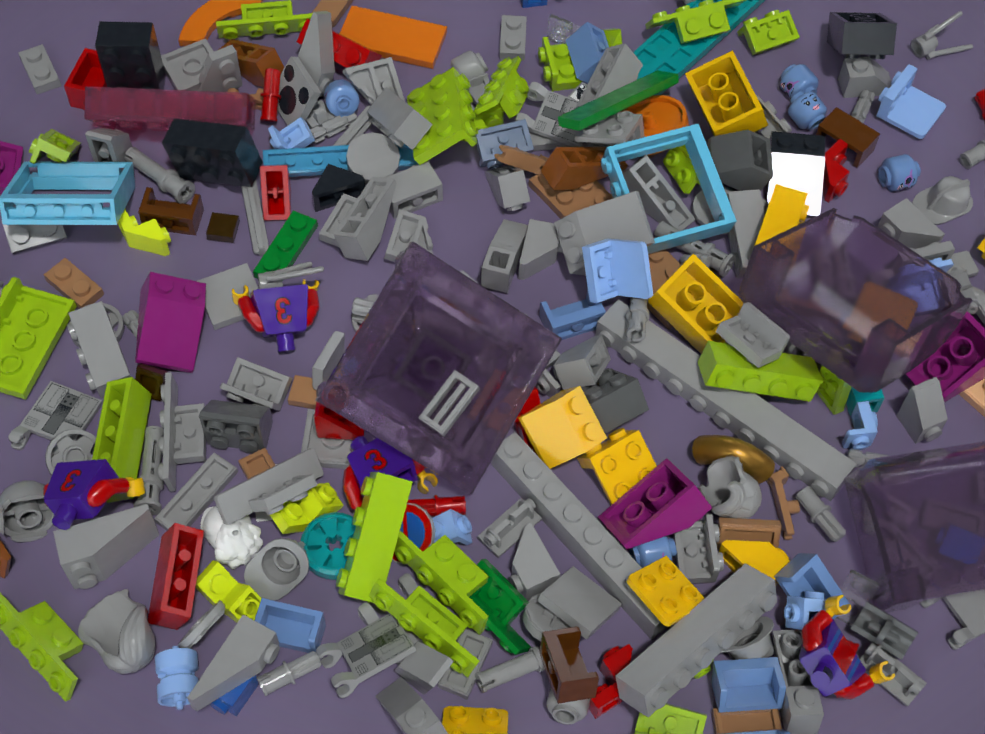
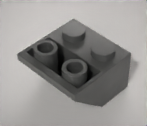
(742, 159)
(615, 399)
(236, 425)

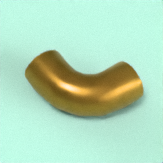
(754, 461)

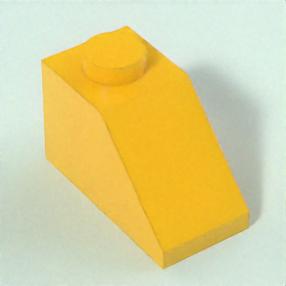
(756, 554)

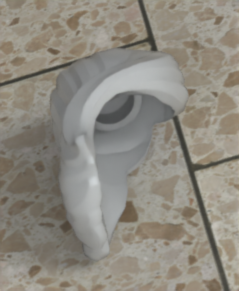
(119, 633)

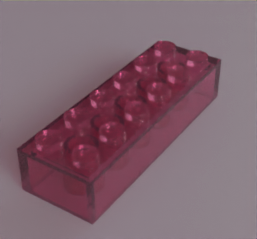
(157, 107)

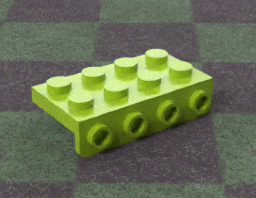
(448, 107)
(28, 334)

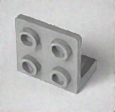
(613, 130)

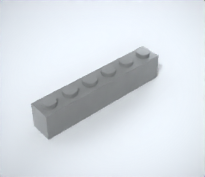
(696, 640)

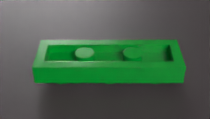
(287, 243)

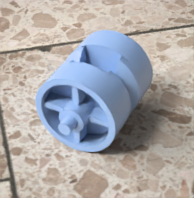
(177, 674)

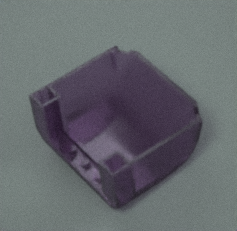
(854, 298)
(921, 523)

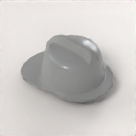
(945, 200)
(277, 568)
(753, 642)

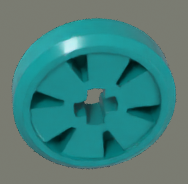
(317, 536)

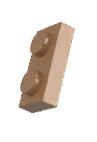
(73, 283)

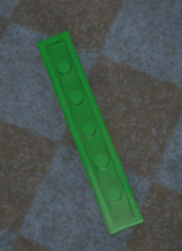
(617, 100)

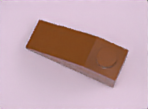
(254, 60)
(575, 167)

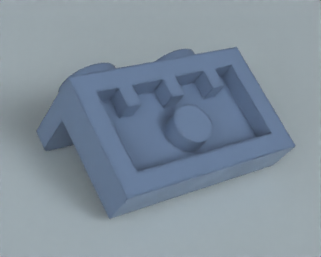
(510, 134)

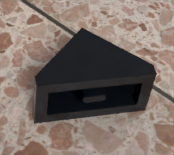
(333, 184)

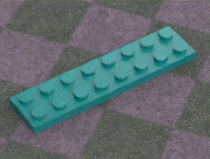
(666, 53)

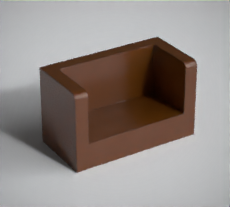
(855, 133)
(172, 215)
(566, 666)

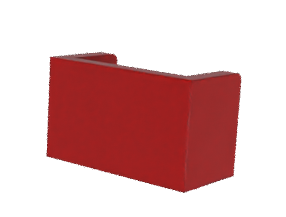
(84, 74)

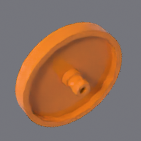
(660, 114)

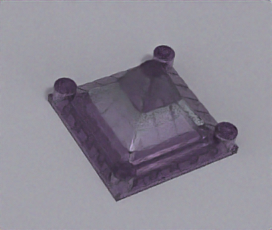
(411, 343)

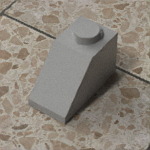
(861, 75)
(108, 144)
(508, 186)
(910, 226)
(539, 248)
(582, 363)
(924, 411)
(532, 565)
(423, 667)

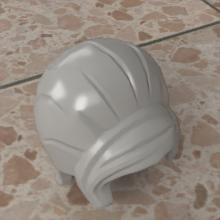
(731, 489)

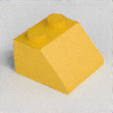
(562, 427)

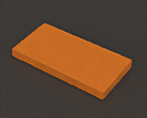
(395, 36)

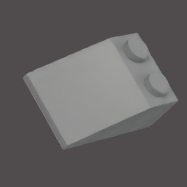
(612, 219)
(103, 545)

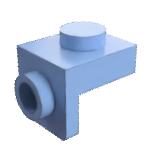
(293, 136)
(865, 427)
(454, 526)
(798, 608)

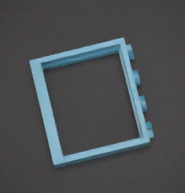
(705, 169)
(23, 208)

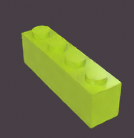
(786, 377)
(122, 428)
(375, 534)

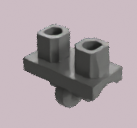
(884, 630)

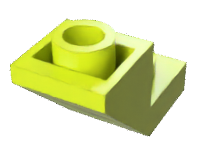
(145, 236)
(298, 514)
(217, 584)

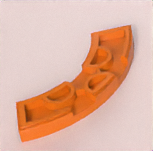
(204, 19)

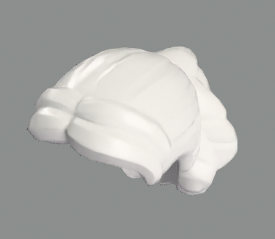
(233, 543)

